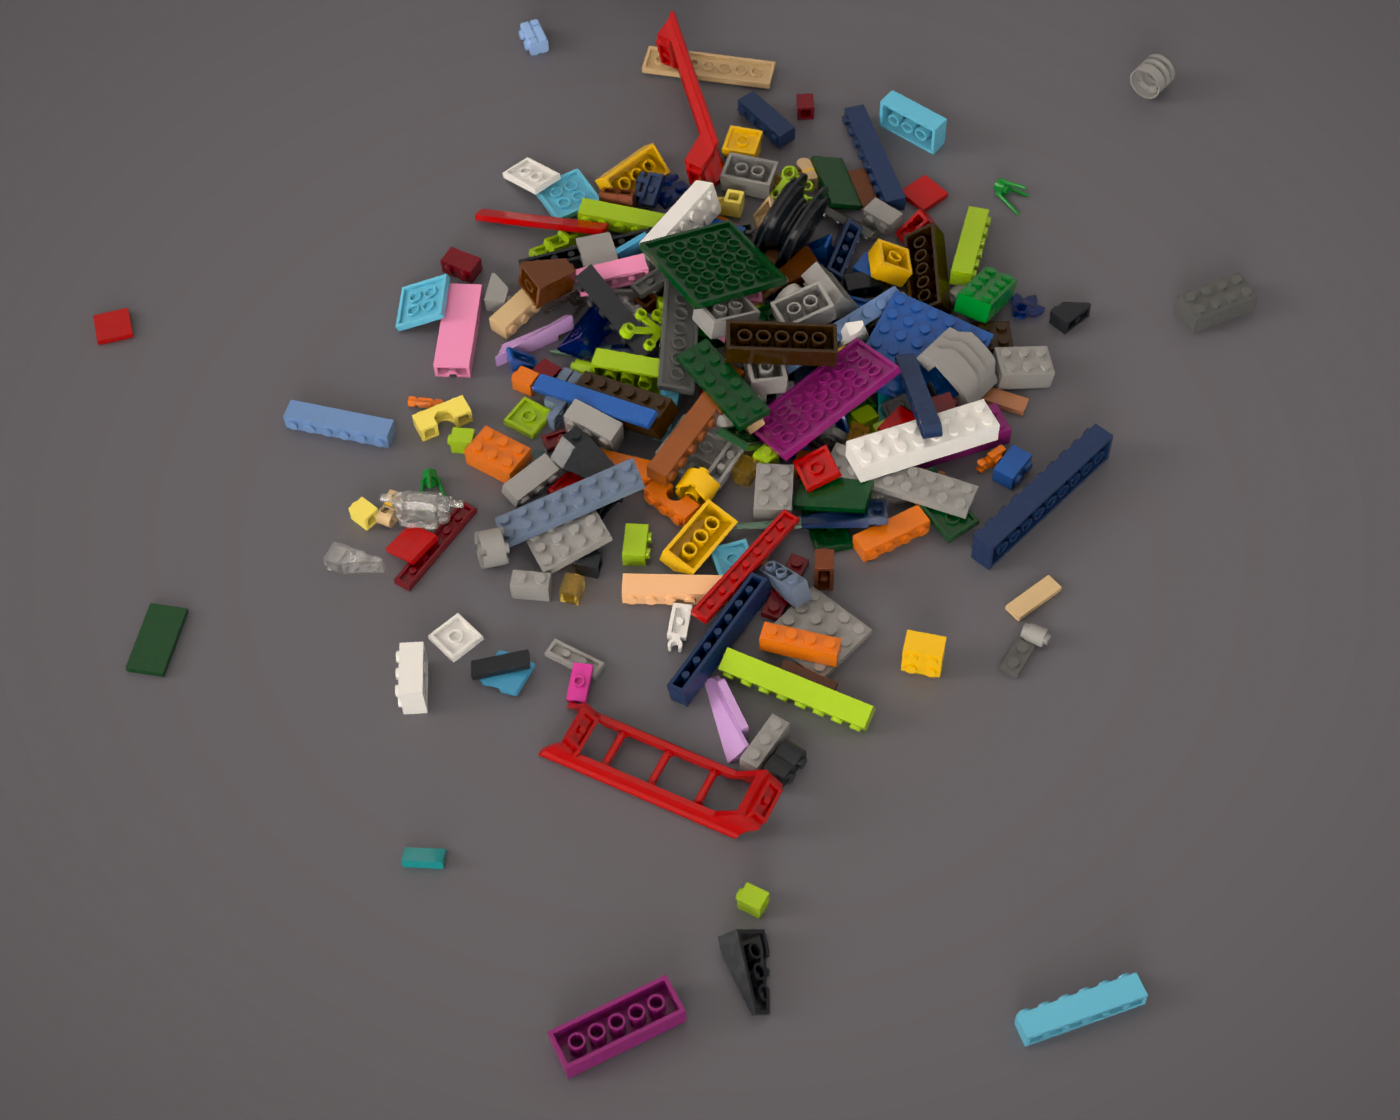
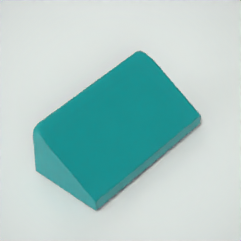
(423, 858)

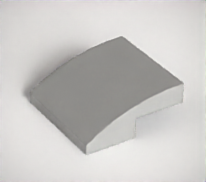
(596, 249)

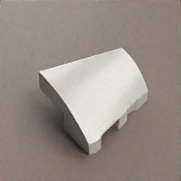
(853, 330)

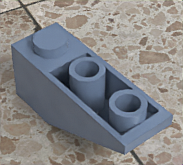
(787, 583)

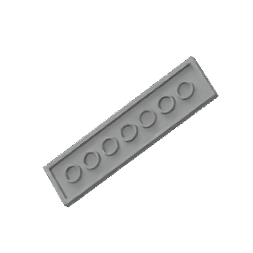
(917, 486)

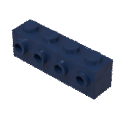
(766, 119)
(843, 249)

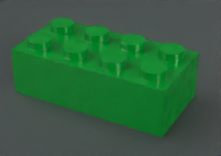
(985, 294)

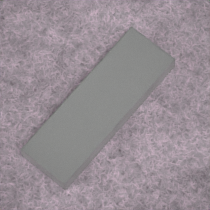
(568, 655)

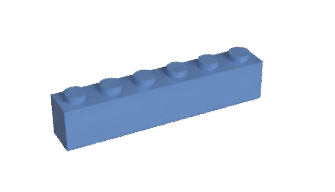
(339, 423)

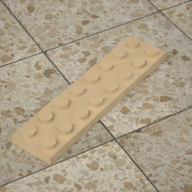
(717, 68)

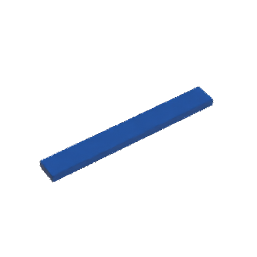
(606, 404)

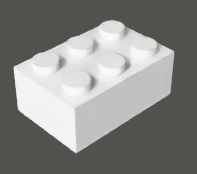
(412, 678)

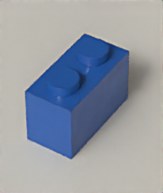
(1012, 467)

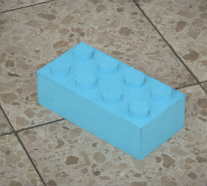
(912, 122)

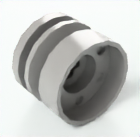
(1152, 76)

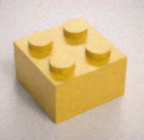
(890, 263)
(923, 653)

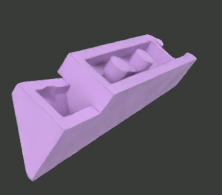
(537, 338)
(728, 718)

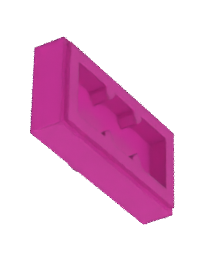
(580, 682)

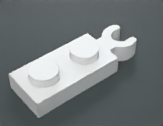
(679, 625)

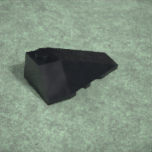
(580, 454)
(745, 957)

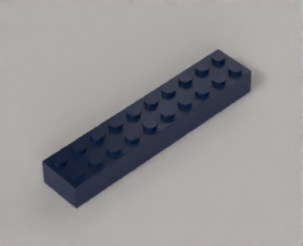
(1041, 496)

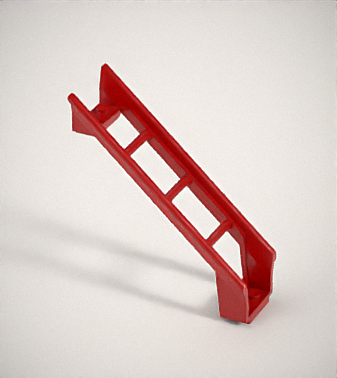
(704, 158)
(750, 815)

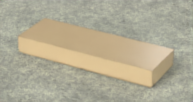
(1033, 598)

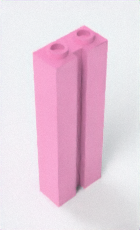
(459, 331)

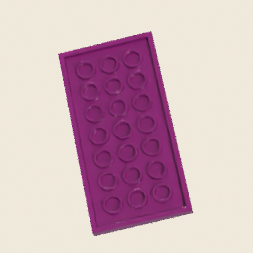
(824, 398)

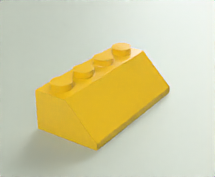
(625, 173)
(698, 539)

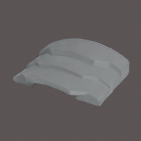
(963, 363)
(713, 453)

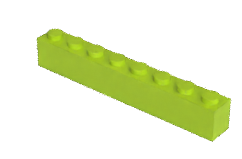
(797, 689)

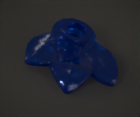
(1025, 306)

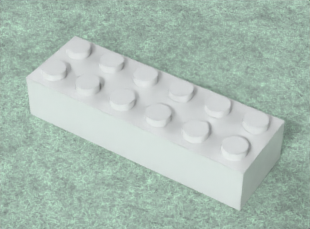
(693, 210)

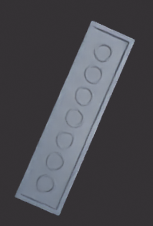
(570, 502)

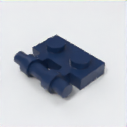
(652, 188)

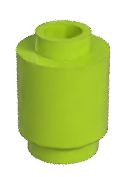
(581, 366)

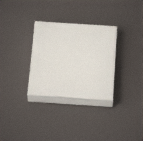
(455, 637)

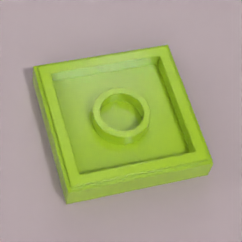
(527, 417)

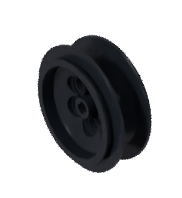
(791, 219)

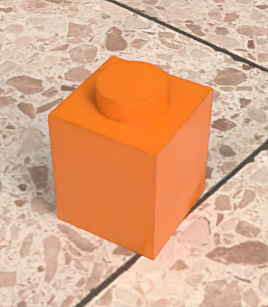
(523, 380)

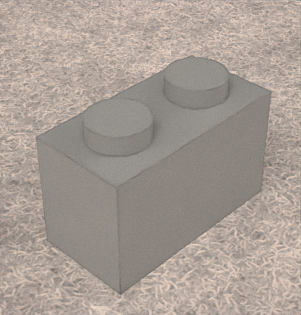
(882, 217)
(531, 585)

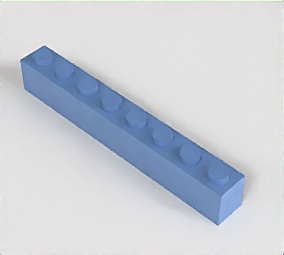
(867, 313)

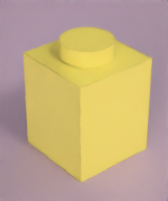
(363, 513)

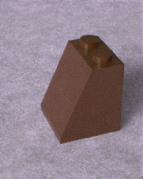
(797, 266)
(546, 279)

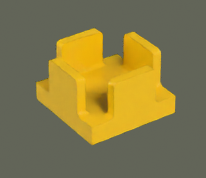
(742, 141)

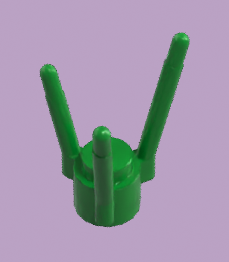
(1004, 187)
(430, 480)

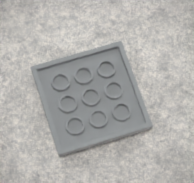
(569, 542)
(826, 618)

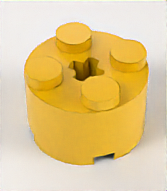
(697, 485)

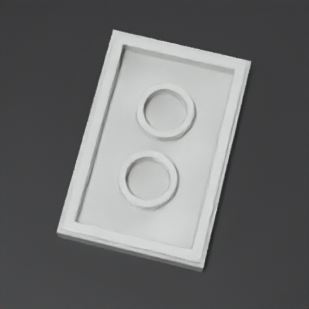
(531, 175)

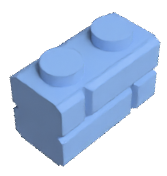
(533, 37)

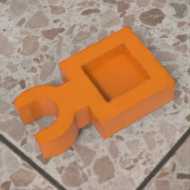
(992, 459)

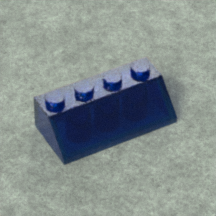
(586, 335)

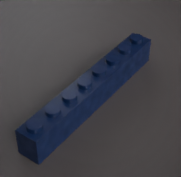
(873, 157)
(720, 635)

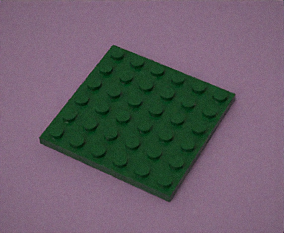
(713, 264)

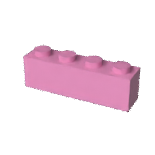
(620, 271)

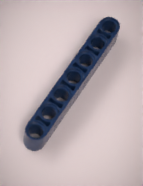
(918, 396)

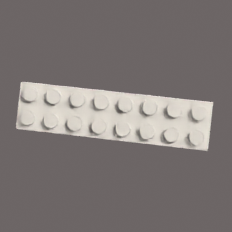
(904, 447)

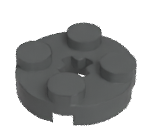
(830, 437)

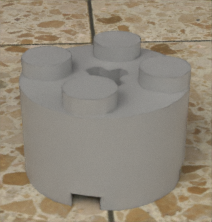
(491, 547)

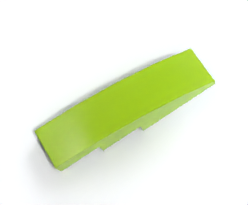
(557, 242)

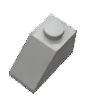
(496, 294)

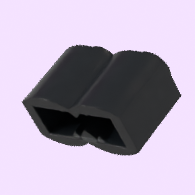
(786, 762)

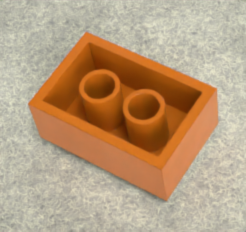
(497, 454)

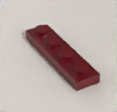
(776, 604)

